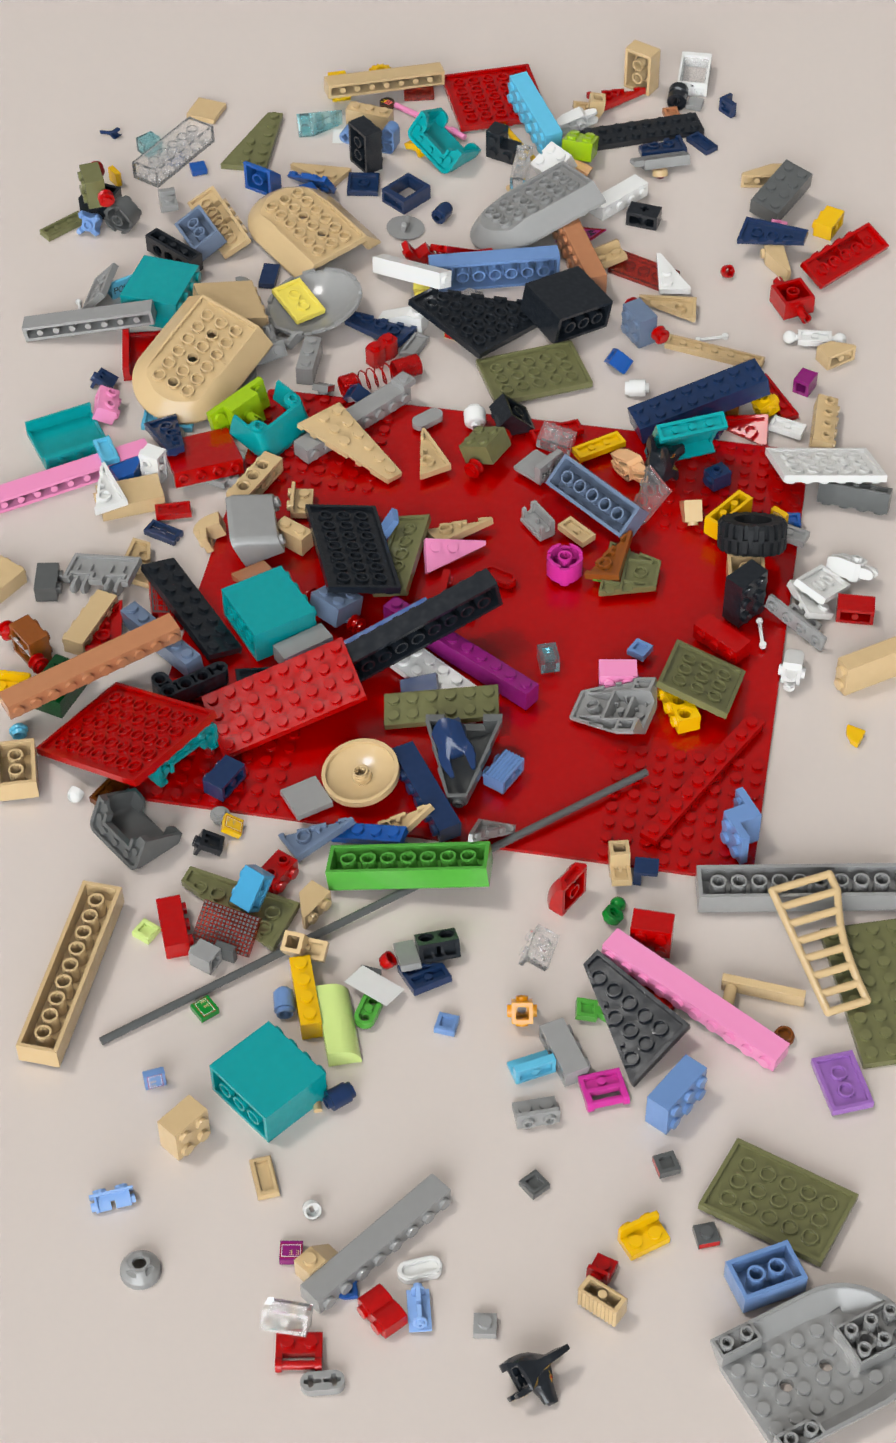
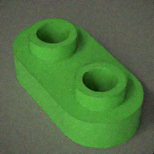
(367, 1011)

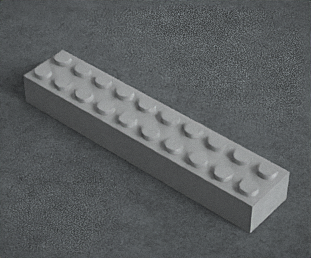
(746, 886)

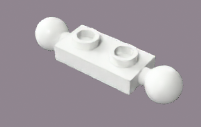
(812, 337)

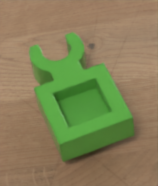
(588, 1010)

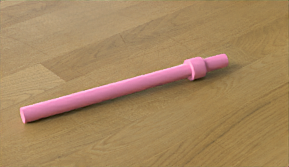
(453, 131)

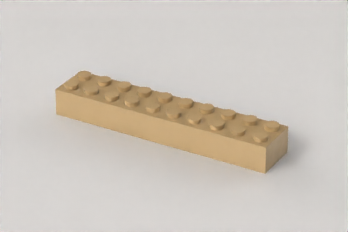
(70, 974)

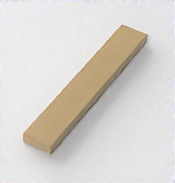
(710, 351)

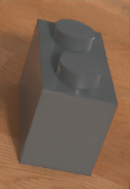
(47, 582)

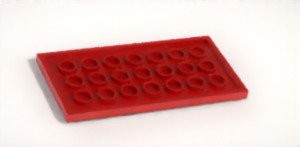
(285, 698)

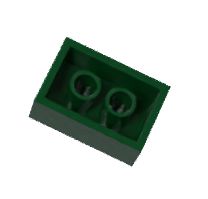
(62, 704)

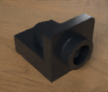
(208, 842)

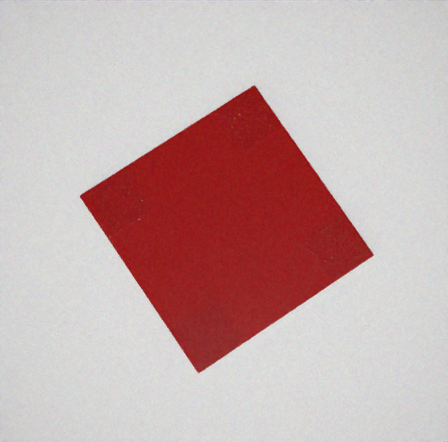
(560, 755)

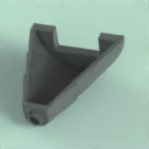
(482, 738)

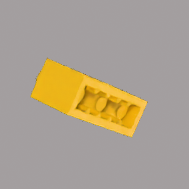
(682, 714)

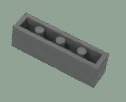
(858, 496)

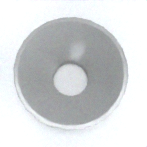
(143, 1277)

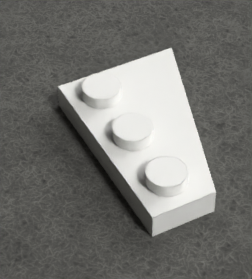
(812, 609)

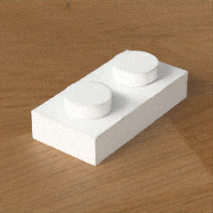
(787, 427)

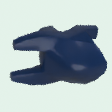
(453, 743)

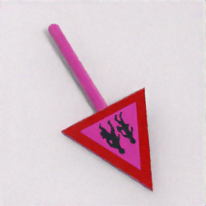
(592, 233)

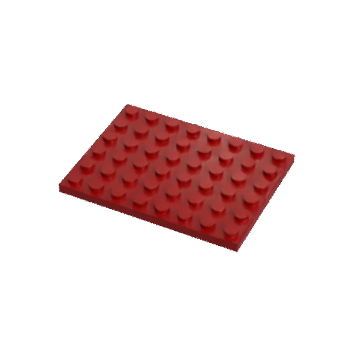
(126, 733)

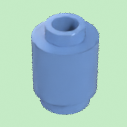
(284, 1002)

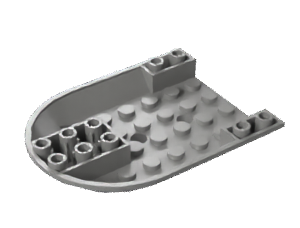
(536, 209)
(828, 1324)

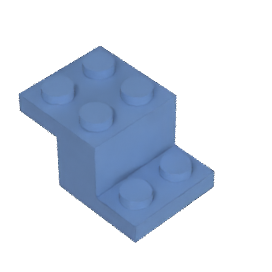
(740, 826)

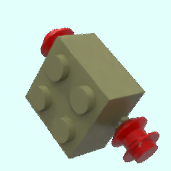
(93, 186)
(484, 447)

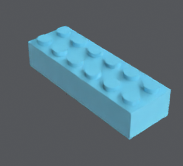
(533, 111)

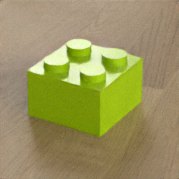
(580, 145)

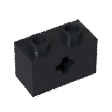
(643, 216)

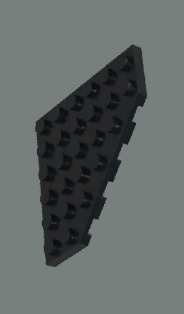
(473, 320)

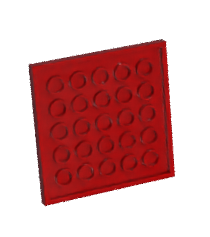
(481, 97)

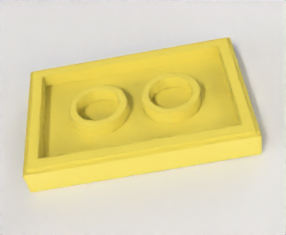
(298, 301)

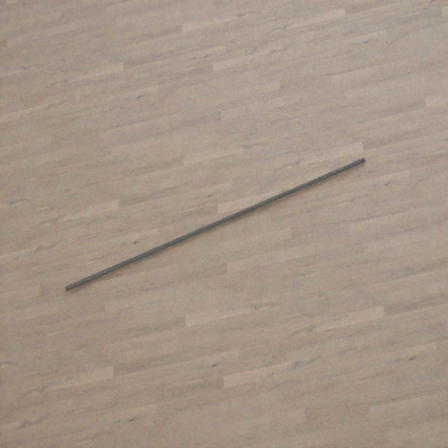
(360, 913)

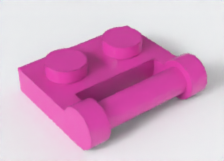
(603, 1083)

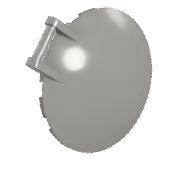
(334, 289)

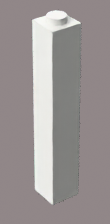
(412, 271)

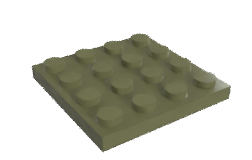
(701, 679)

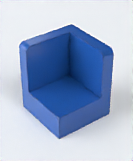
(618, 360)

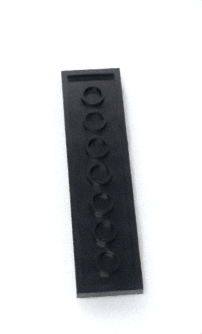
(646, 130)
(191, 609)

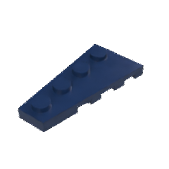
(770, 233)
(377, 327)

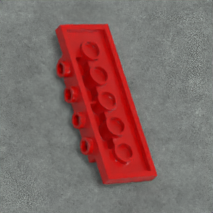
(844, 255)

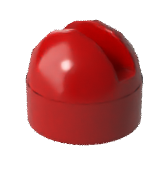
(729, 273)
(387, 960)

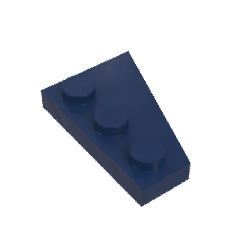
(666, 146)

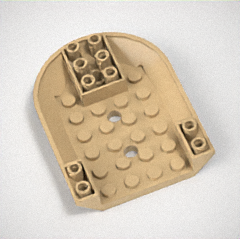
(295, 241)
(173, 385)

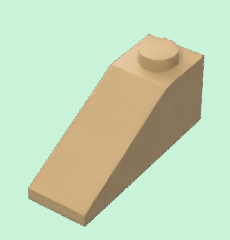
(758, 177)
(776, 260)

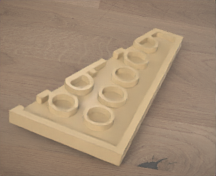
(350, 440)

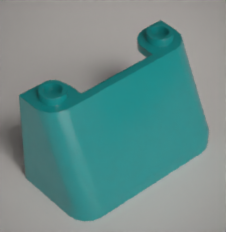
(437, 143)
(206, 738)

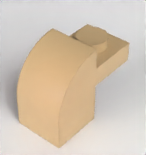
(596, 100)
(208, 529)
(619, 863)
(300, 944)

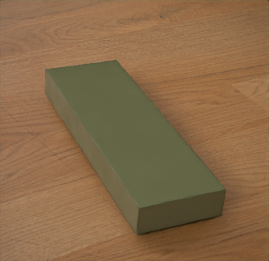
(61, 227)

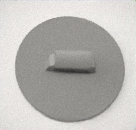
(405, 227)

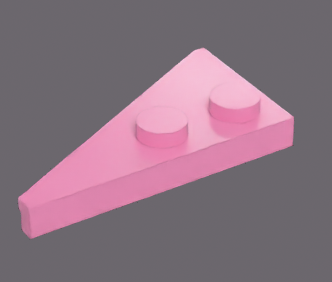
(443, 551)

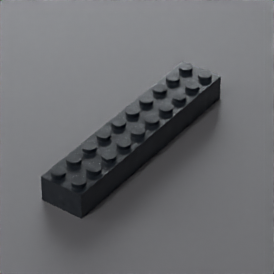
(424, 624)

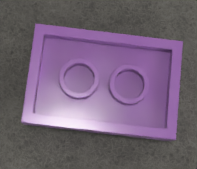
(842, 1082)

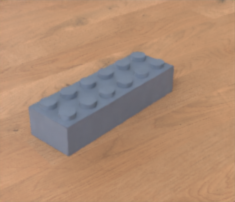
(596, 497)

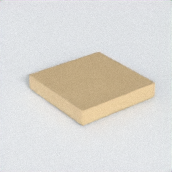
(206, 110)

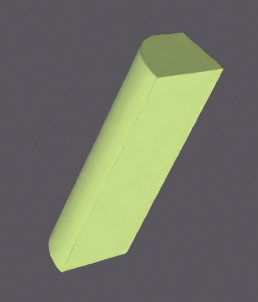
(338, 1025)

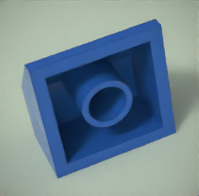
(260, 178)

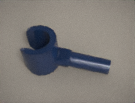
(114, 133)

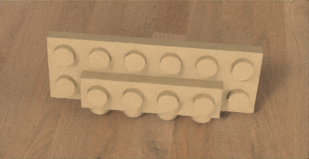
(224, 219)

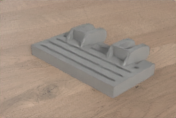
(104, 570)

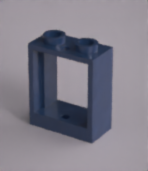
(392, 198)

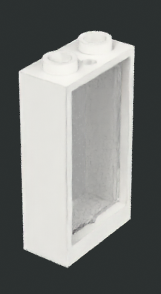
(695, 72)

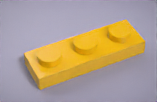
(598, 446)

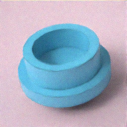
(18, 731)

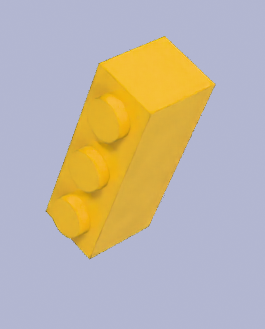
(737, 502)

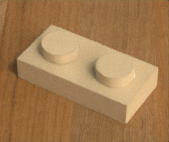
(576, 531)

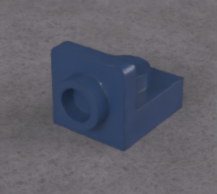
(727, 106)
(103, 378)

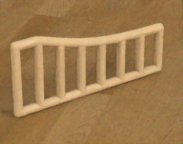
(844, 947)

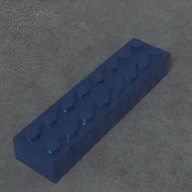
(705, 396)

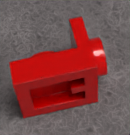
(602, 1268)

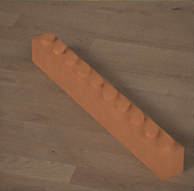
(90, 666)

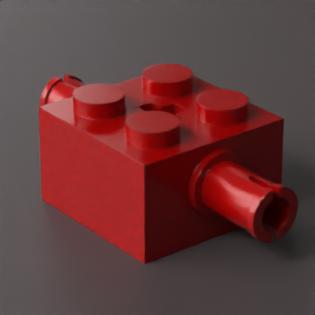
(792, 299)

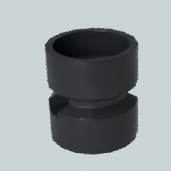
(677, 95)

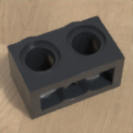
(437, 945)

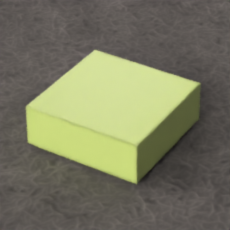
(146, 931)

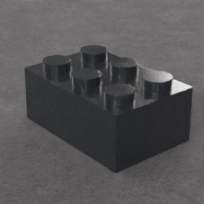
(365, 144)
(745, 593)

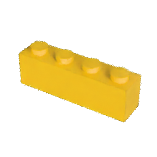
(306, 997)

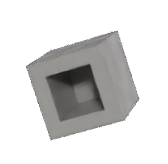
(205, 956)

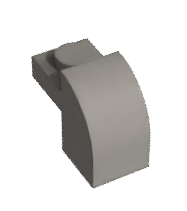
(167, 200)

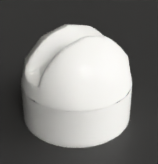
(75, 794)
(317, 1209)

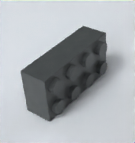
(781, 192)

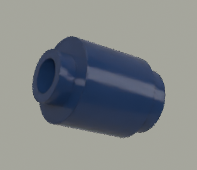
(442, 212)
(339, 1096)

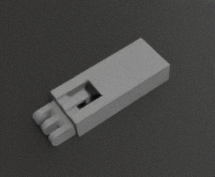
(661, 160)

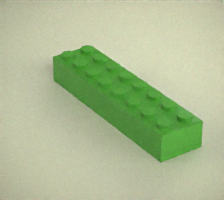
(409, 865)

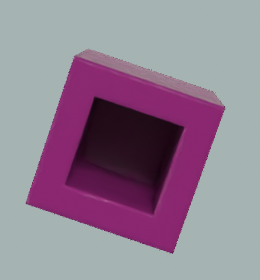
(805, 382)

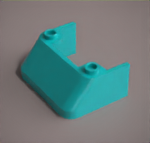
(280, 433)

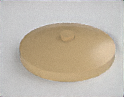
(360, 772)

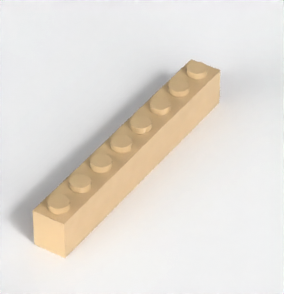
(384, 80)

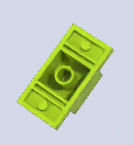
(245, 403)

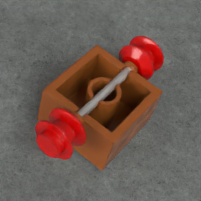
(28, 641)

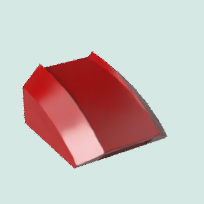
(567, 888)

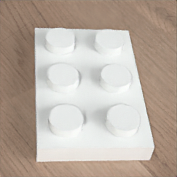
(821, 584)

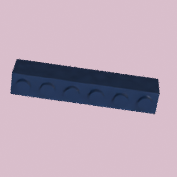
(425, 790)

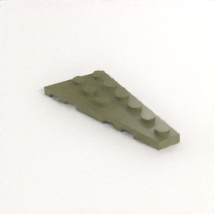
(275, 910)

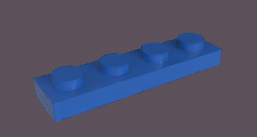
(373, 834)

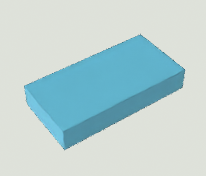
(106, 450)

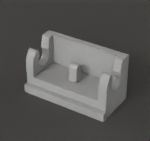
(538, 521)

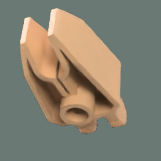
(628, 465)

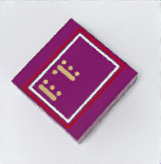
(290, 1251)

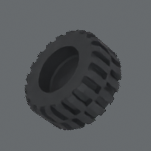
(752, 534)

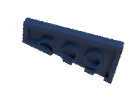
(166, 434)

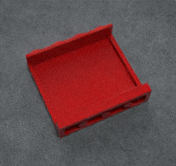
(132, 348)
(206, 458)

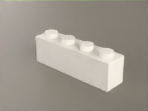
(620, 196)

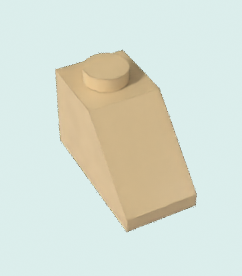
(835, 354)
(691, 511)
(312, 1260)

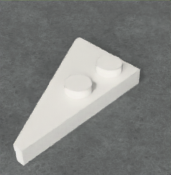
(669, 279)
(109, 494)

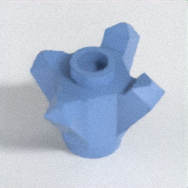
(90, 222)

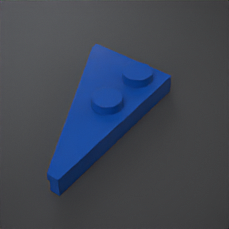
(323, 183)

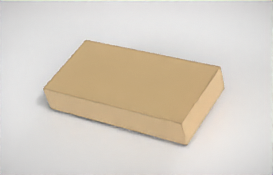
(264, 1177)

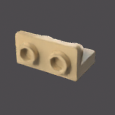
(610, 253)
(298, 500)

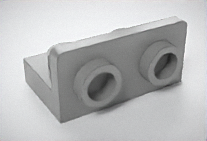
(536, 1112)

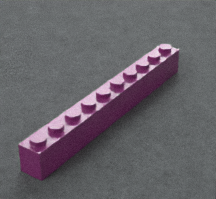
(478, 663)

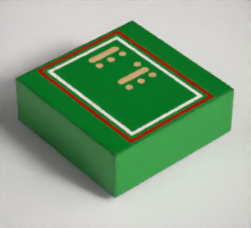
(204, 1008)

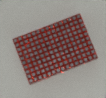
(228, 926)

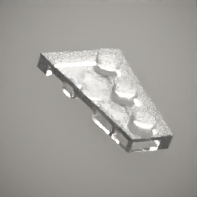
(652, 492)

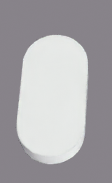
(419, 1269)

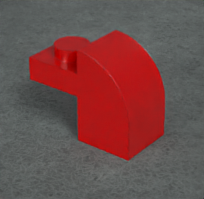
(419, 254)

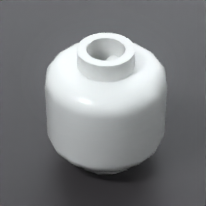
(474, 416)

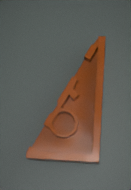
(613, 560)

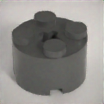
(122, 214)

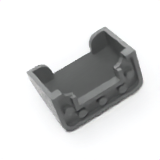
(128, 831)

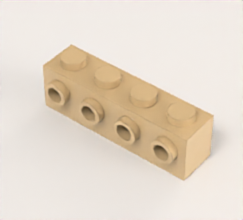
(824, 422)

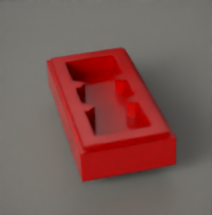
(173, 510)

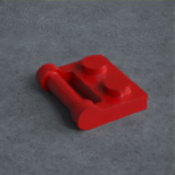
(299, 1347)

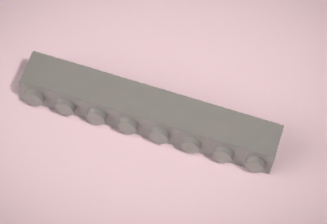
(89, 320)
(365, 412)
(376, 1243)

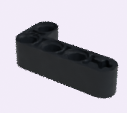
(193, 684)

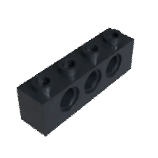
(170, 248)

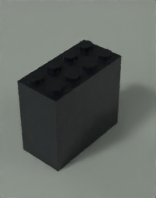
(566, 305)

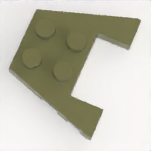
(638, 575)

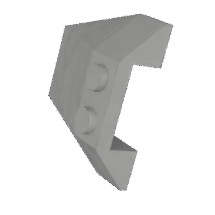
(618, 708)

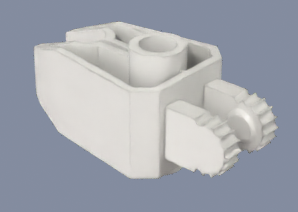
(577, 119)
(851, 567)
(792, 669)

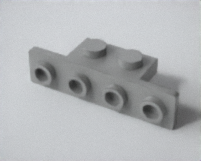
(795, 619)

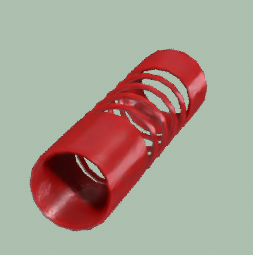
(410, 364)

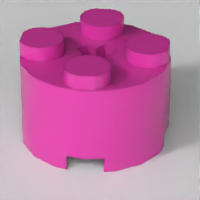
(564, 563)

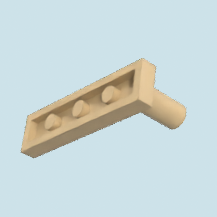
(735, 984)

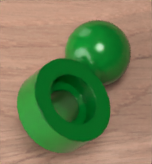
(613, 913)

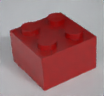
(653, 930)

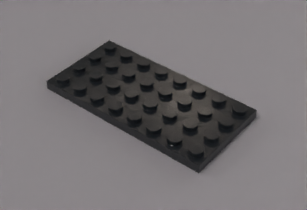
(352, 549)

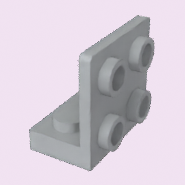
(538, 465)

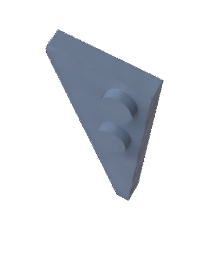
(314, 837)

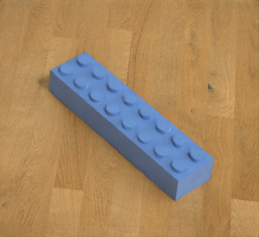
(497, 267)

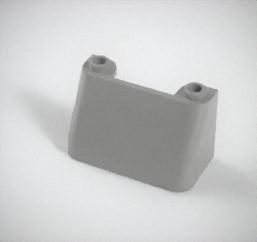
(254, 527)

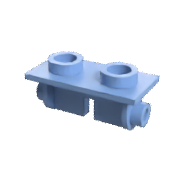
(120, 1195)
(419, 1309)

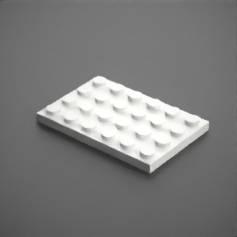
(825, 465)

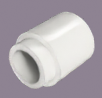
(636, 387)

